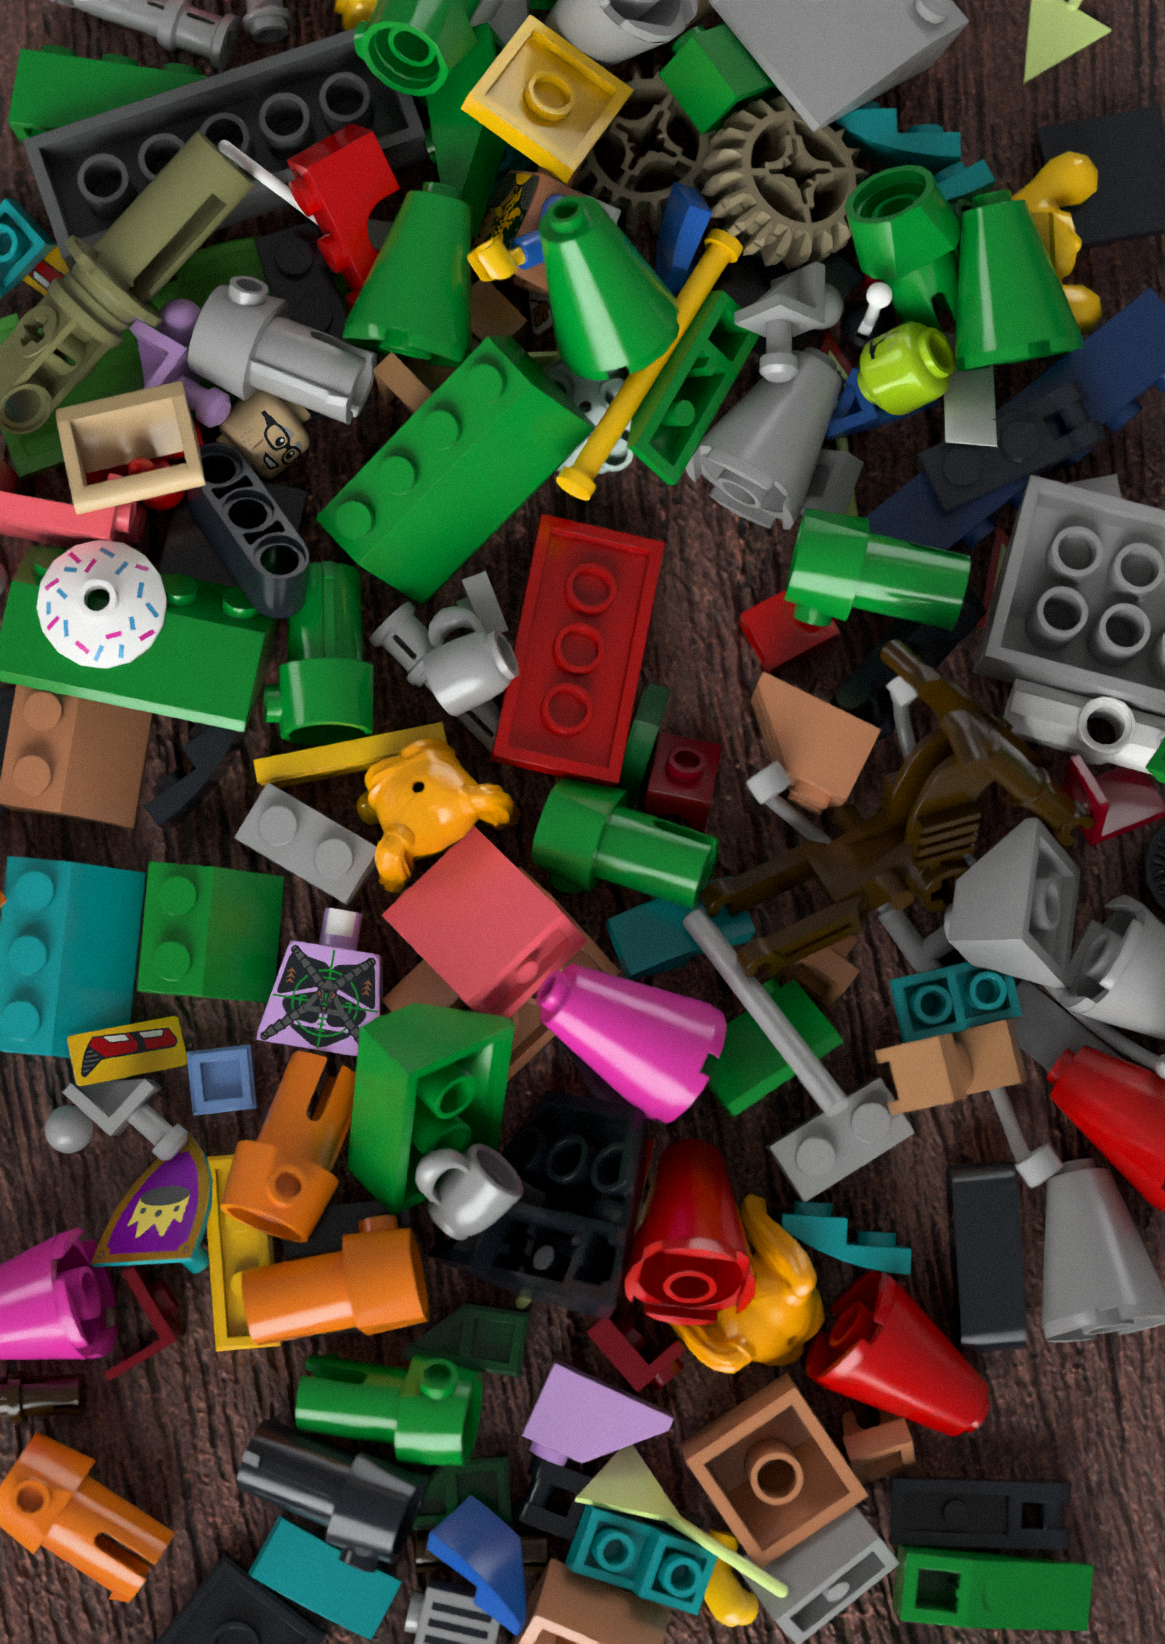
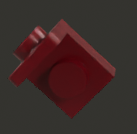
(623, 1346)

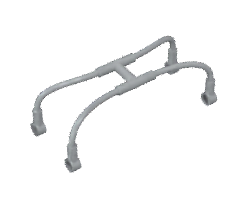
(925, 953)

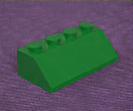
(456, 470)
(198, 670)

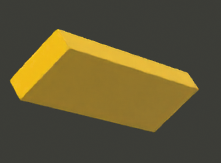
(339, 758)
(232, 1250)

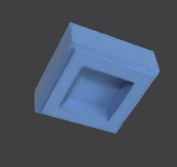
(222, 1079)

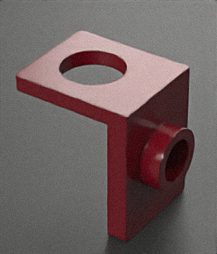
(683, 779)
(1115, 799)
(160, 1309)

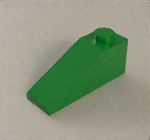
(690, 388)

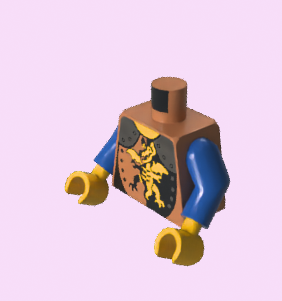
(509, 234)

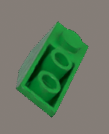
(60, 88)
(458, 143)
(990, 1589)

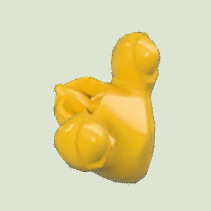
(1061, 183)

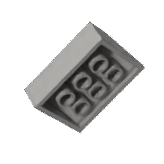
(841, 52)
(1081, 597)

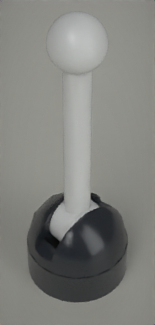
(868, 317)

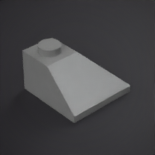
(1018, 907)

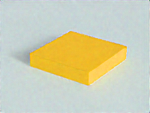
(547, 99)

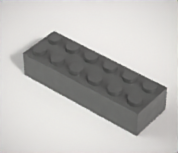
(262, 108)

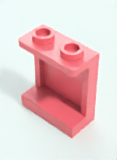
(59, 523)
(484, 926)

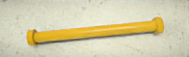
(578, 479)

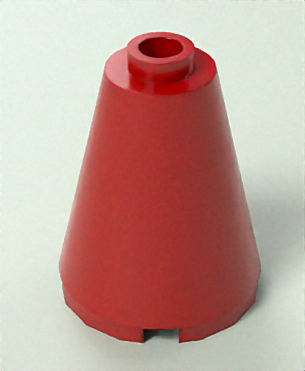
(1119, 1112)
(690, 1241)
(896, 1359)

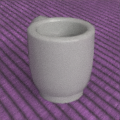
(469, 667)
(472, 1191)

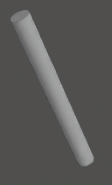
(766, 1014)

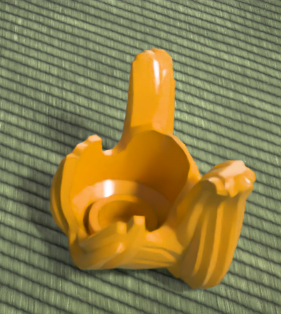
(433, 818)
(781, 1314)

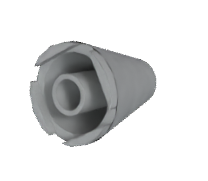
(619, 28)
(770, 443)
(1120, 970)
(1094, 1260)

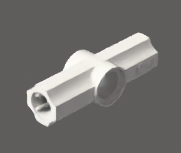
(1060, 722)

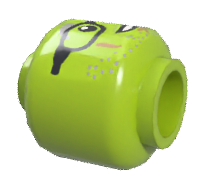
(905, 368)

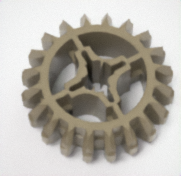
(663, 163)
(774, 201)

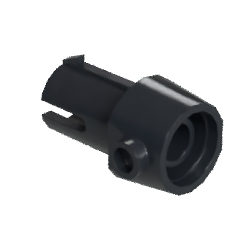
(360, 1497)

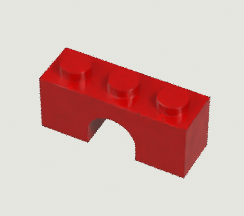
(340, 185)

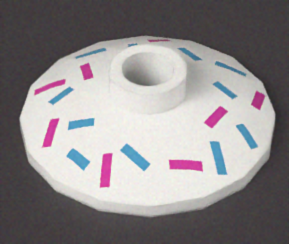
(119, 630)

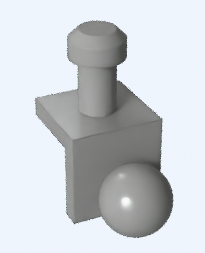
(788, 309)
(113, 1108)

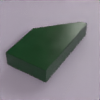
(642, 739)
(477, 1338)
(449, 1486)

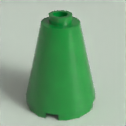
(420, 283)
(1008, 289)
(602, 292)

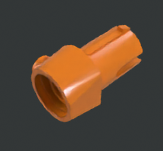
(286, 1174)
(367, 1285)
(60, 1507)

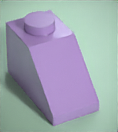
(588, 1417)

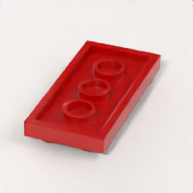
(578, 651)

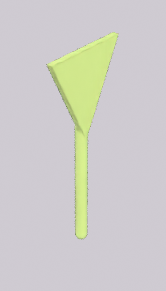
(631, 1488)

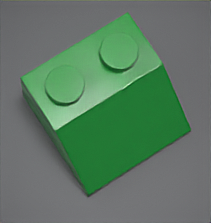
(210, 932)
(749, 1060)

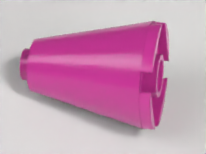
(634, 1036)
(56, 1302)

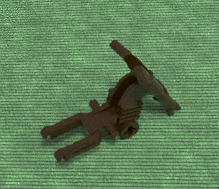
(915, 837)

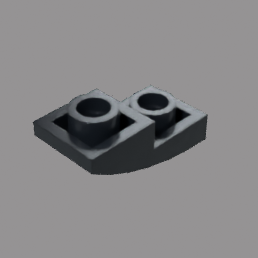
(179, 793)

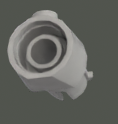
(251, 344)

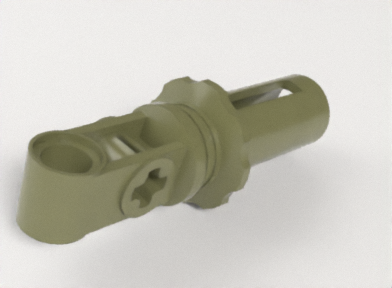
(115, 282)

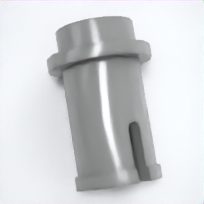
(266, 20)

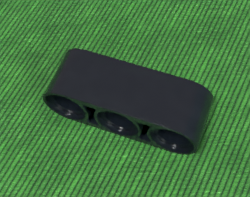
(250, 533)
(986, 1256)

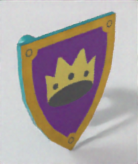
(162, 1215)

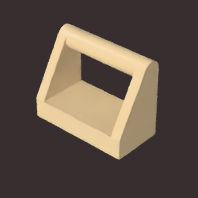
(128, 427)

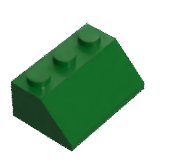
(422, 1086)

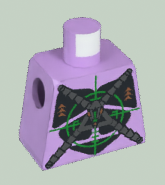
(325, 989)

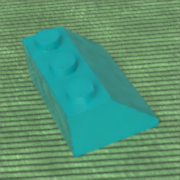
(66, 952)

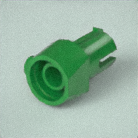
(416, 42)
(908, 240)
(846, 567)
(325, 685)
(594, 836)
(421, 1410)

